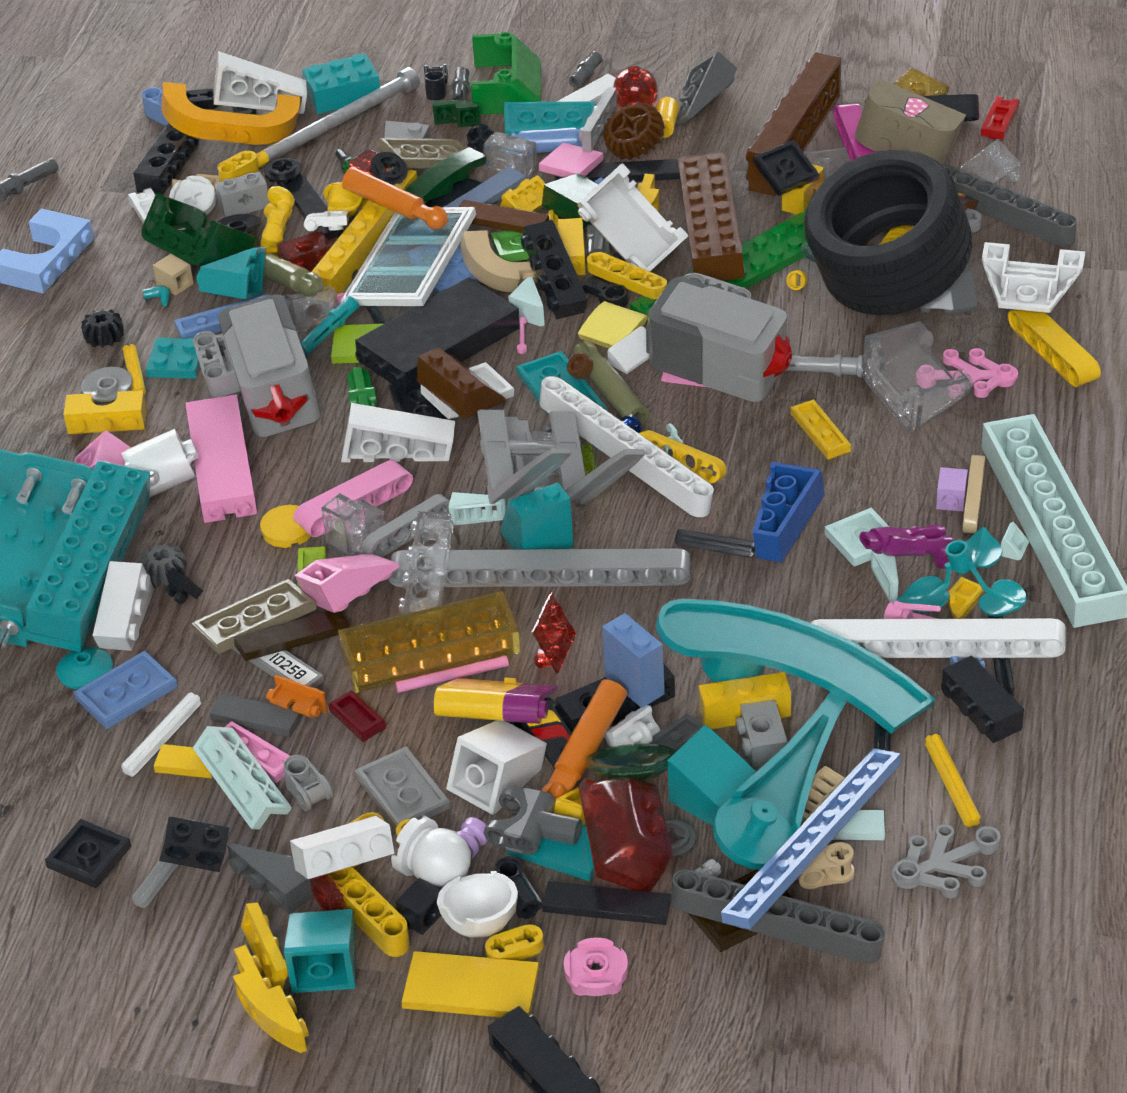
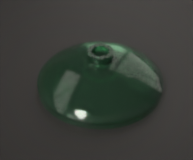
(630, 761)

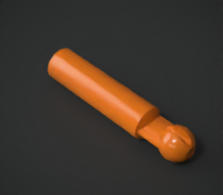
(393, 198)
(586, 737)

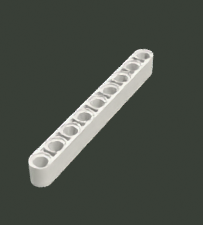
(614, 436)
(953, 637)

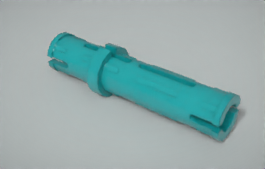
(335, 319)

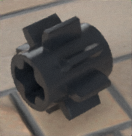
(478, 136)

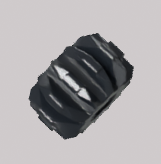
(102, 328)

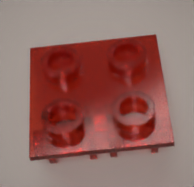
(553, 635)

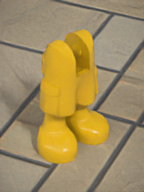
(277, 215)

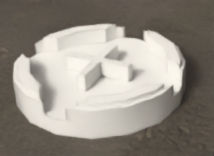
(196, 192)

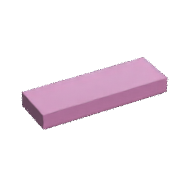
(267, 755)

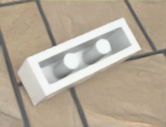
(342, 847)

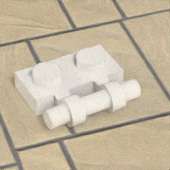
(333, 219)

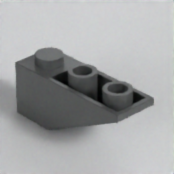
(272, 875)

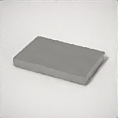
(402, 787)

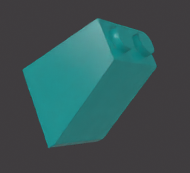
(539, 520)
(705, 774)
(321, 951)

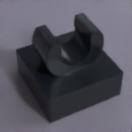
(182, 585)

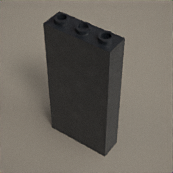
(456, 320)

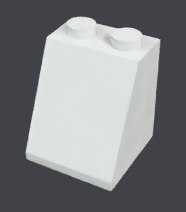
(493, 760)

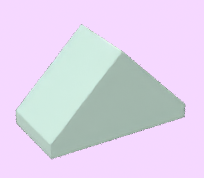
(528, 302)

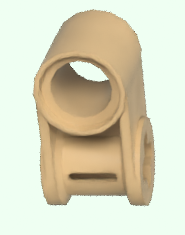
(827, 867)

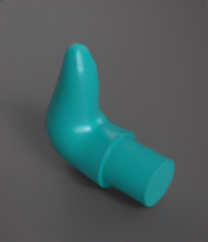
(156, 292)

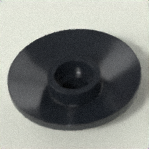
(241, 222)

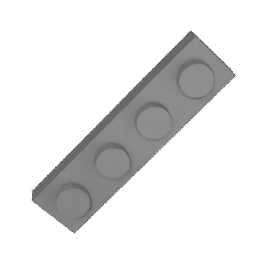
(594, 124)

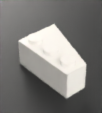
(122, 605)

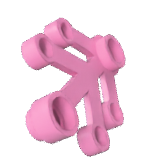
(998, 375)

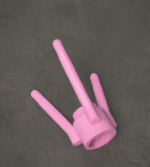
(901, 610)

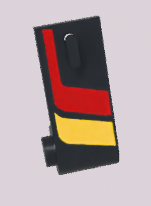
(550, 730)

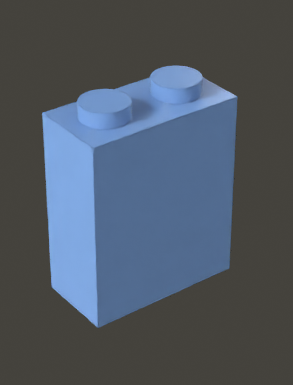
(633, 659)

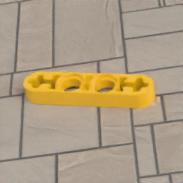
(603, 265)
(680, 452)

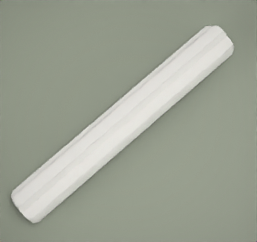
(161, 734)

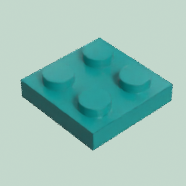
(173, 359)

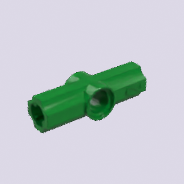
(360, 387)

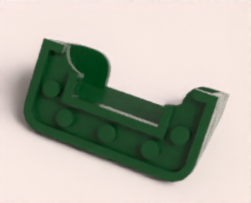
(182, 233)

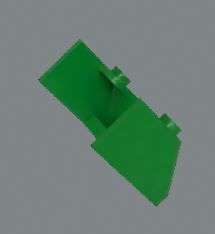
(513, 85)

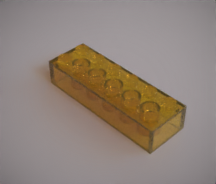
(428, 641)

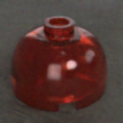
(635, 85)

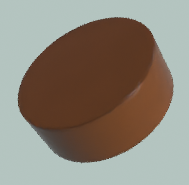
(580, 366)

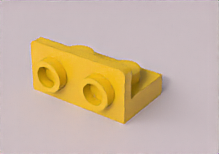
(525, 197)

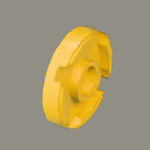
(281, 529)

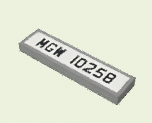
(289, 667)

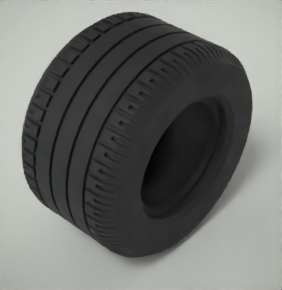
(877, 195)

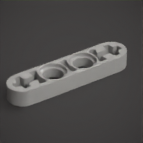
(382, 541)

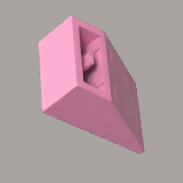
(342, 579)

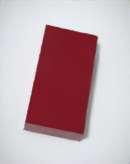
(357, 716)

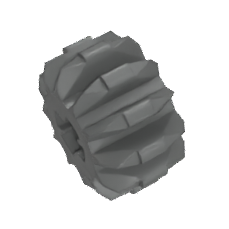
(160, 560)

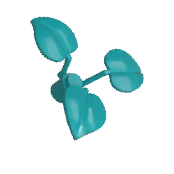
(979, 551)

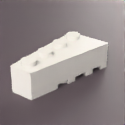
(396, 435)

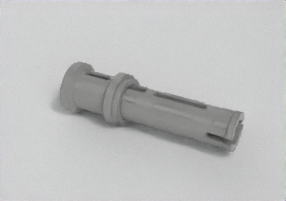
(837, 365)

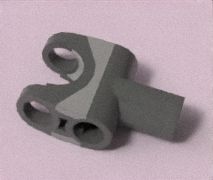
(532, 822)

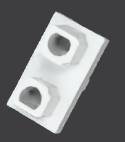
(635, 729)

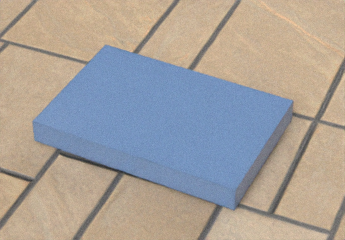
(125, 689)

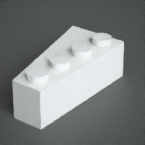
(252, 85)

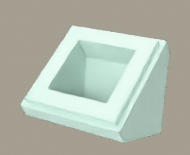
(1014, 543)

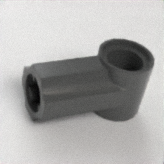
(596, 241)

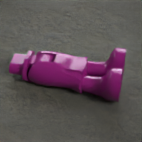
(908, 542)

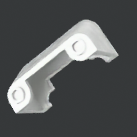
(629, 221)

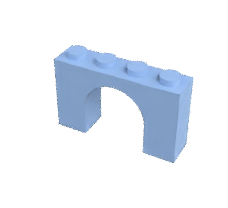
(40, 271)

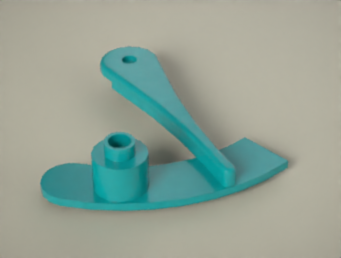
(739, 644)

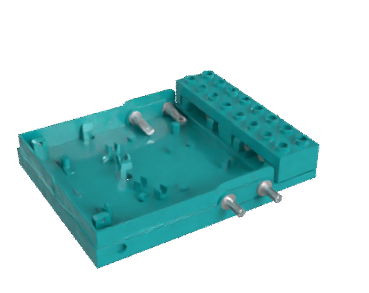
(57, 542)

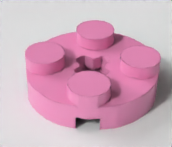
(596, 982)

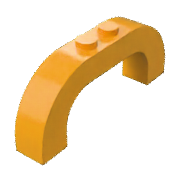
(228, 125)

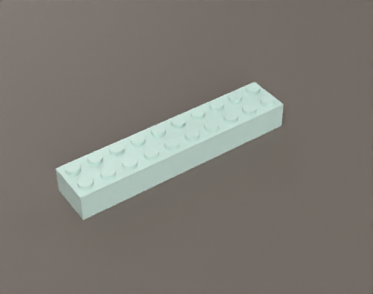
(1055, 521)

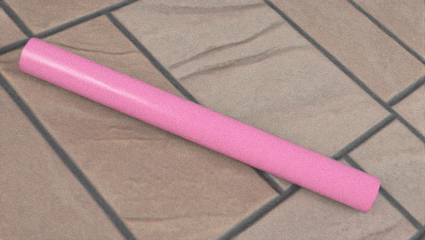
(451, 674)

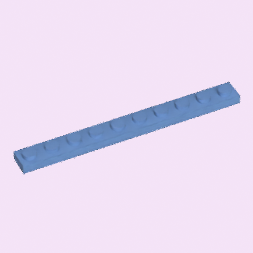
(810, 839)

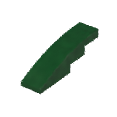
(440, 177)

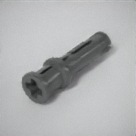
(16, 182)

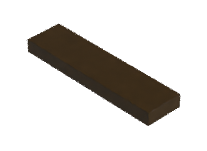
(290, 635)

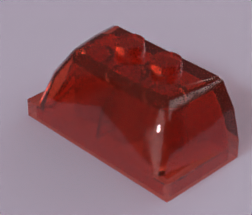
(626, 831)

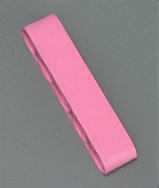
(372, 486)

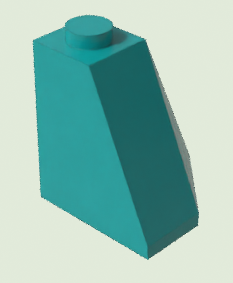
(235, 275)

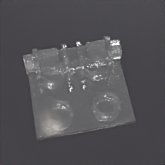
(994, 164)

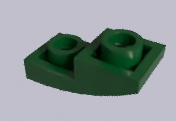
(456, 111)

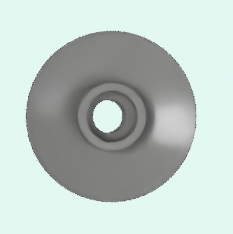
(106, 383)

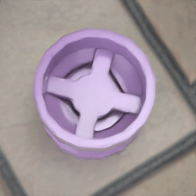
(473, 833)

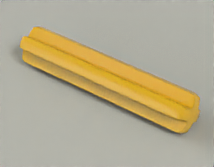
(133, 367)

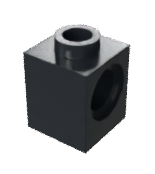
(419, 906)

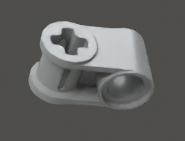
(305, 782)

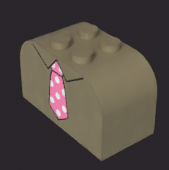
(907, 122)

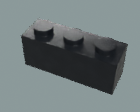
(982, 699)

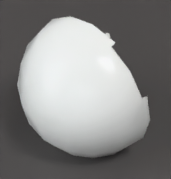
(478, 903)

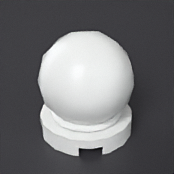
(431, 852)

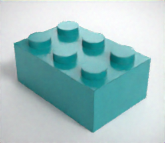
(339, 82)

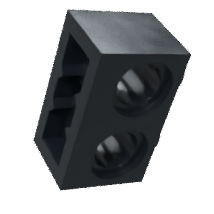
(194, 844)

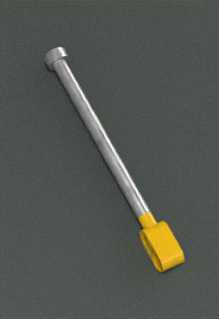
(250, 162)

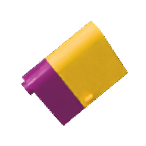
(493, 700)

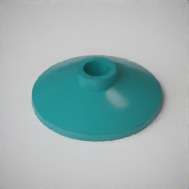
(83, 667)

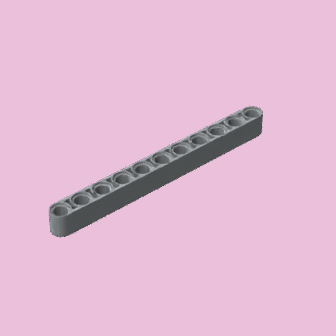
(559, 567)

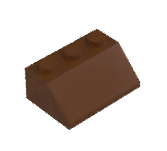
(455, 384)

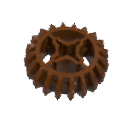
(619, 131)

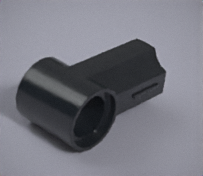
(528, 900)

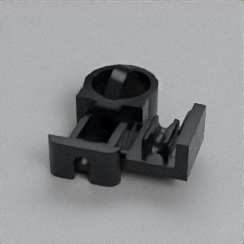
(605, 290)

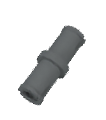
(585, 69)
(460, 84)

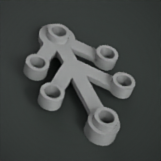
(910, 874)

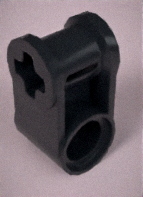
(435, 81)

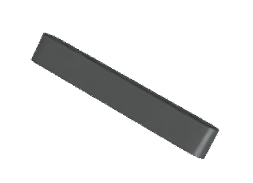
(1016, 208)
(785, 919)

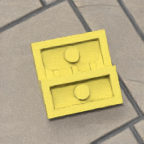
(610, 324)

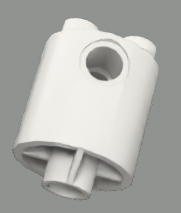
(165, 459)

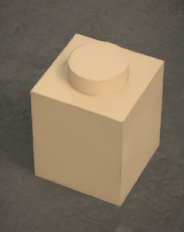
(173, 274)

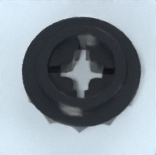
(389, 160)
(276, 170)

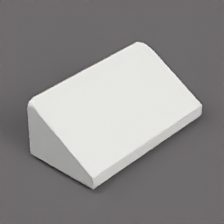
(629, 351)

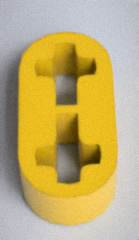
(514, 943)

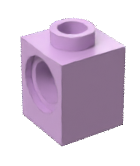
(951, 489)

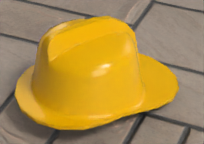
(342, 199)

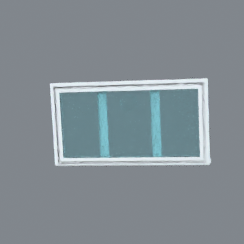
(408, 260)

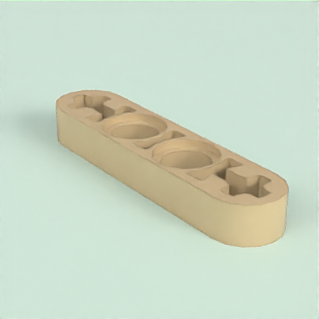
(974, 493)

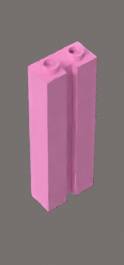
(223, 460)

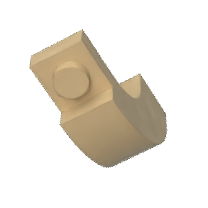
(489, 267)

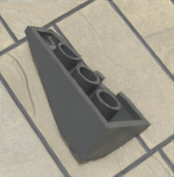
(703, 84)
(958, 298)

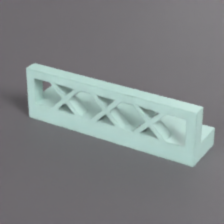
(239, 776)

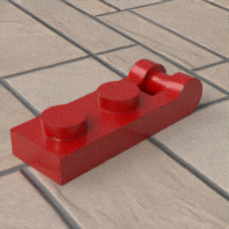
(999, 117)

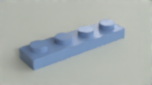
(204, 321)

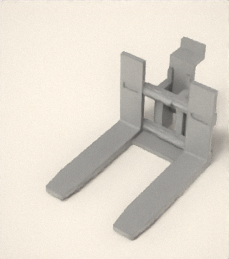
(523, 465)

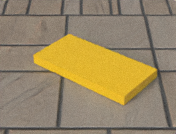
(469, 984)

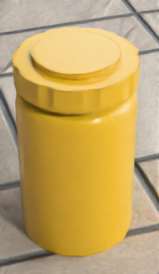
(669, 111)

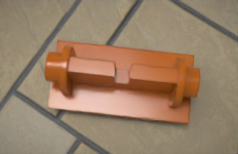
(307, 700)

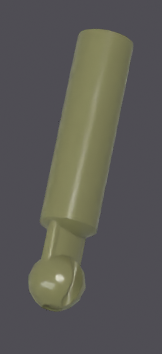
(292, 276)
(612, 385)

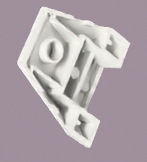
(1029, 284)

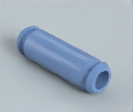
(550, 139)

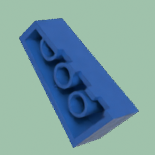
(786, 508)

